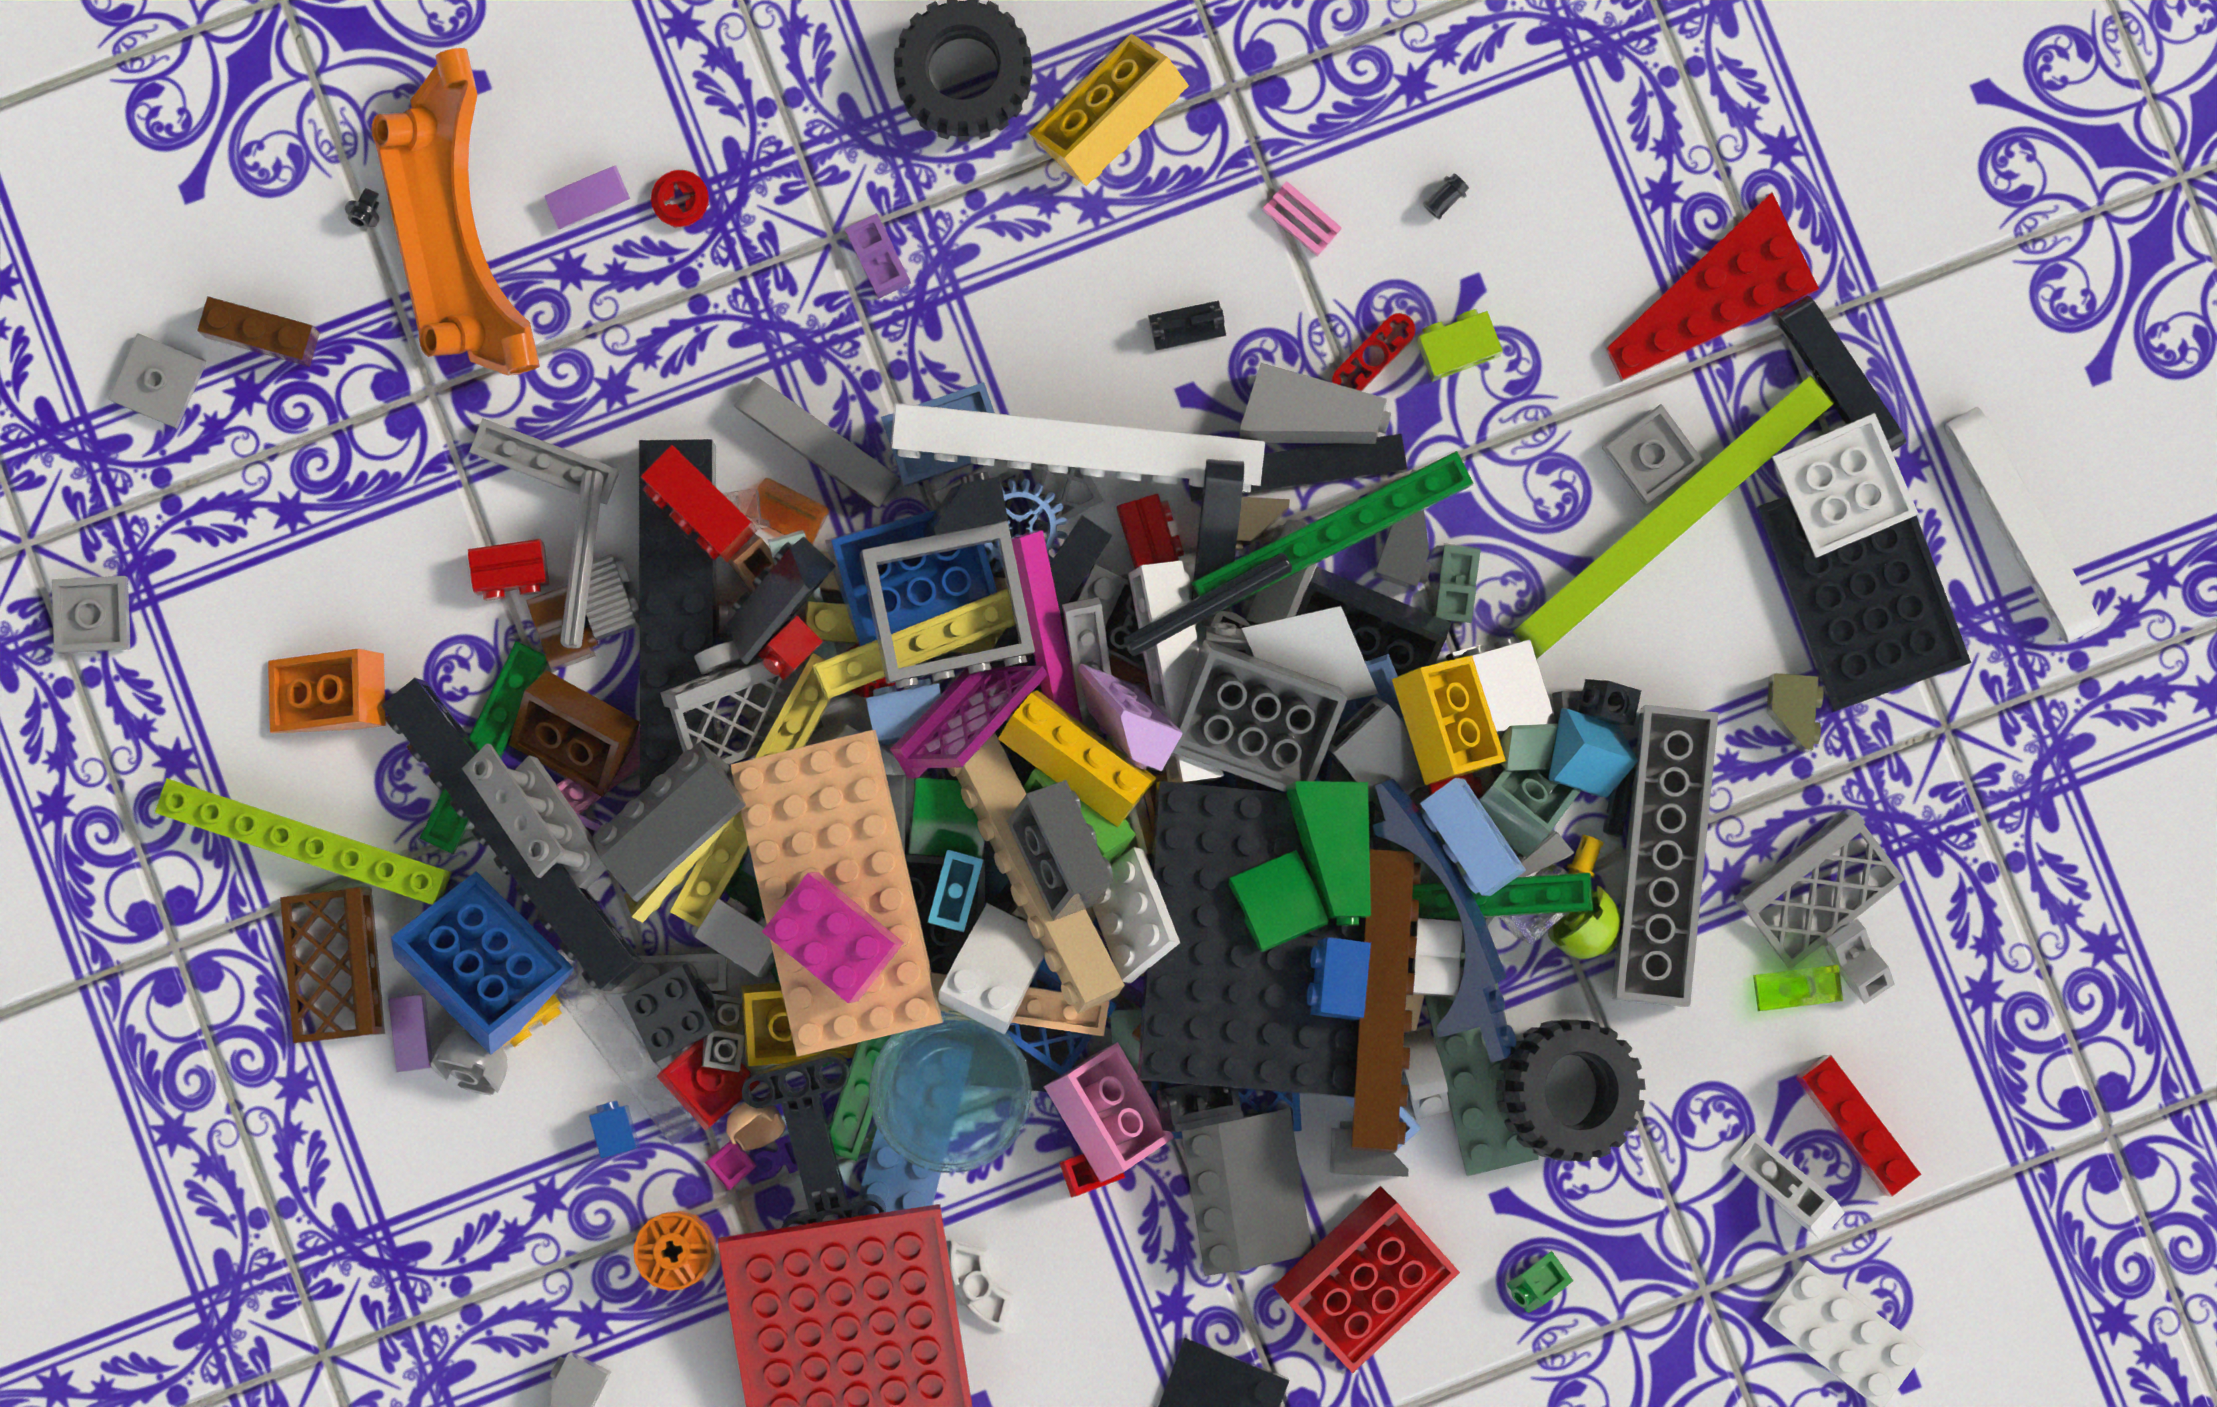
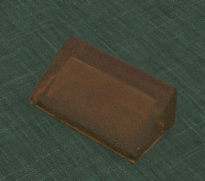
(790, 510)

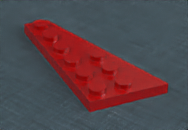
(1735, 283)

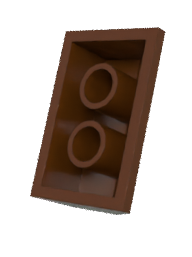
(573, 732)

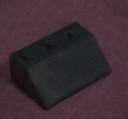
(777, 596)

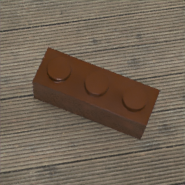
(258, 331)

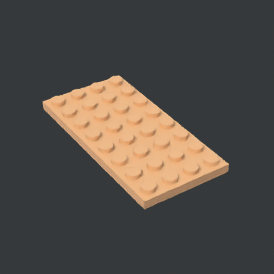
(835, 816)

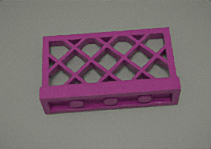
(964, 718)

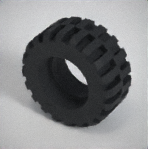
(963, 21)
(1615, 1090)

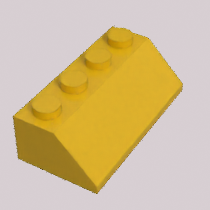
(1109, 109)
(1075, 753)

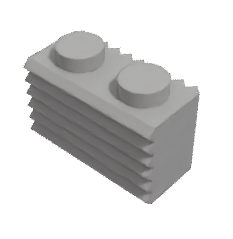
(608, 603)

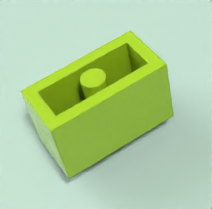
(1459, 345)

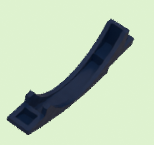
(1477, 999)

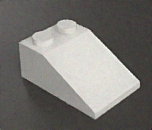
(993, 969)

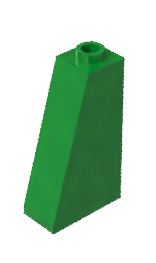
(1335, 840)

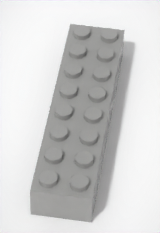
(1665, 856)

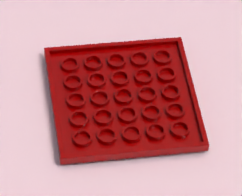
(847, 1313)

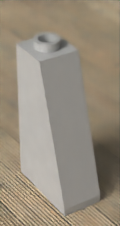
(1310, 410)

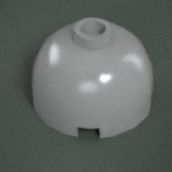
(470, 1063)

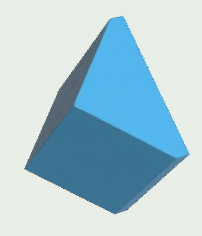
(1590, 754)

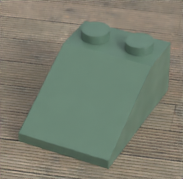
(1526, 806)

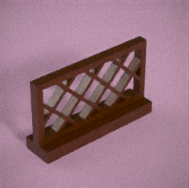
(361, 954)

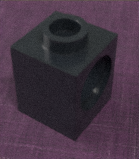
(1609, 702)

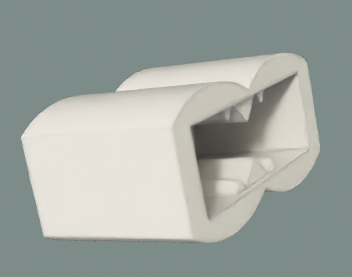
(1438, 957)

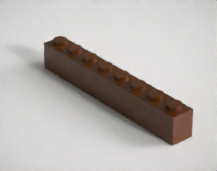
(1385, 1015)

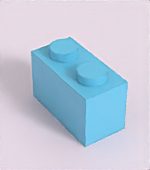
(955, 891)

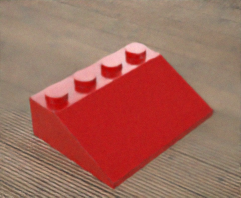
(1366, 1279)

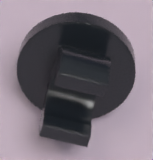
(363, 212)

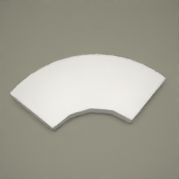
(976, 1286)

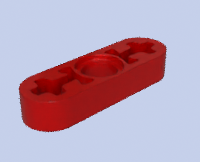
(1385, 330)

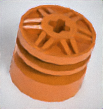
(684, 1230)

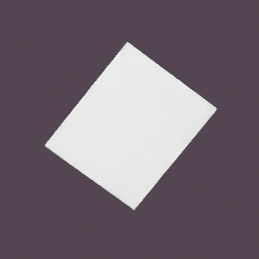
(1315, 646)

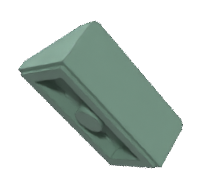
(1528, 746)

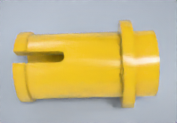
(1586, 855)

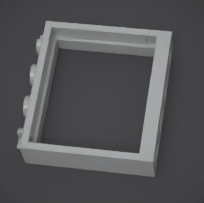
(945, 668)

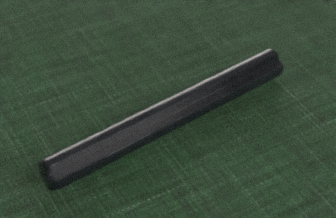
(1207, 604)

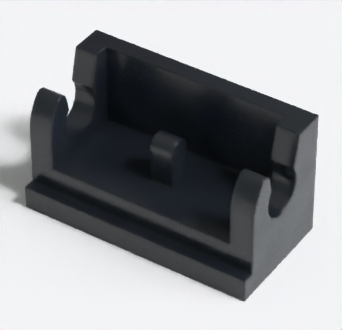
(1197, 1106)

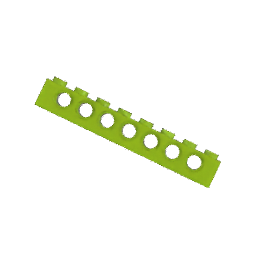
(302, 842)

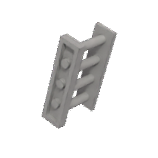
(535, 816)

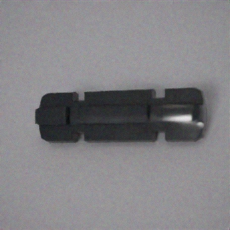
(1618, 806)

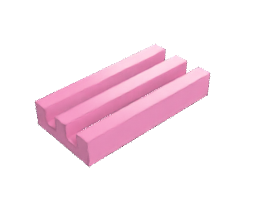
(1279, 199)

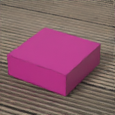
(731, 1164)

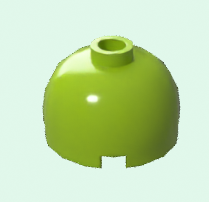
(1589, 932)

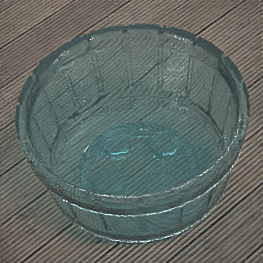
(950, 1094)

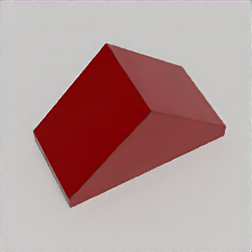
(1081, 1177)

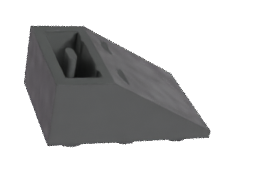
(1117, 610)

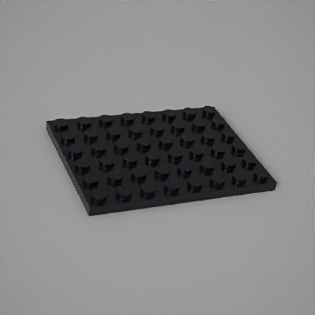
(1215, 1001)

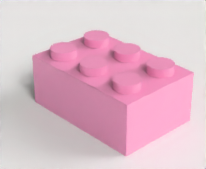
(1108, 1112)

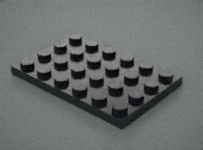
(1866, 609)

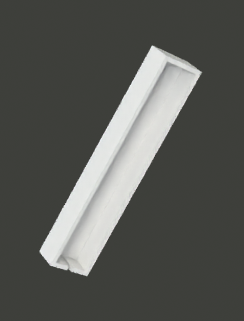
(1068, 443)

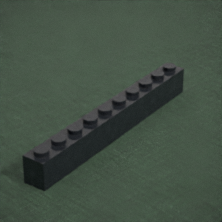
(563, 906)

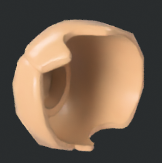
(754, 1126)

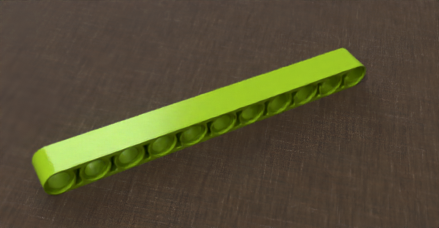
(1674, 516)

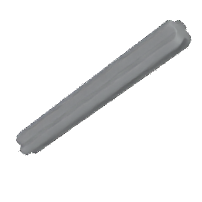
(581, 559)

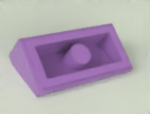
(410, 1032)

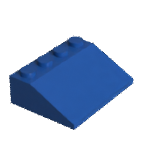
(910, 587)
(481, 961)

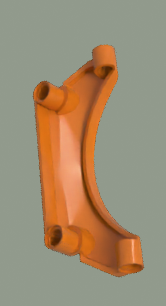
(430, 203)

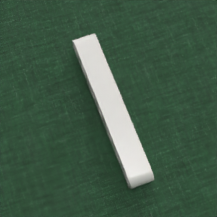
(2022, 525)

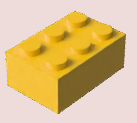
(1448, 719)

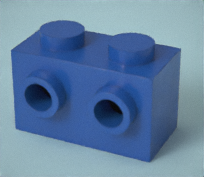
(1339, 978)

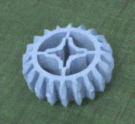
(1040, 506)

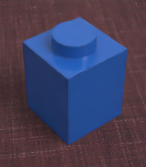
(613, 1129)

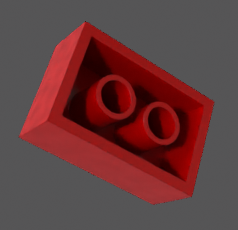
(697, 505)

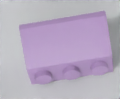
(1129, 718)

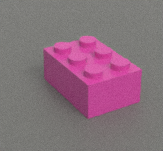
(832, 937)

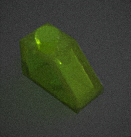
(1798, 988)

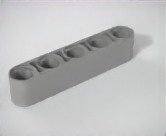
(816, 442)

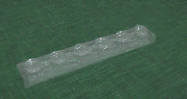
(624, 1053)

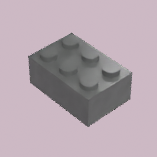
(1060, 849)

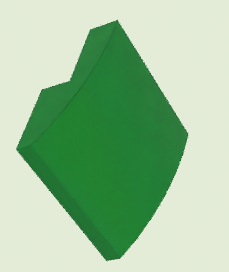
(942, 820)
(1278, 901)

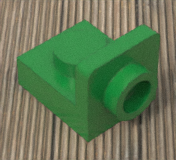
(1539, 1283)

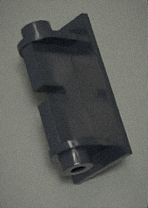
(1187, 325)

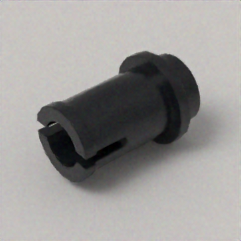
(1446, 196)

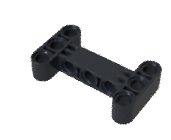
(811, 1136)

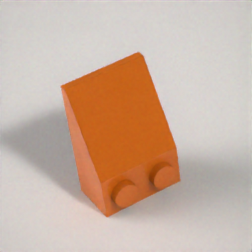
(327, 692)

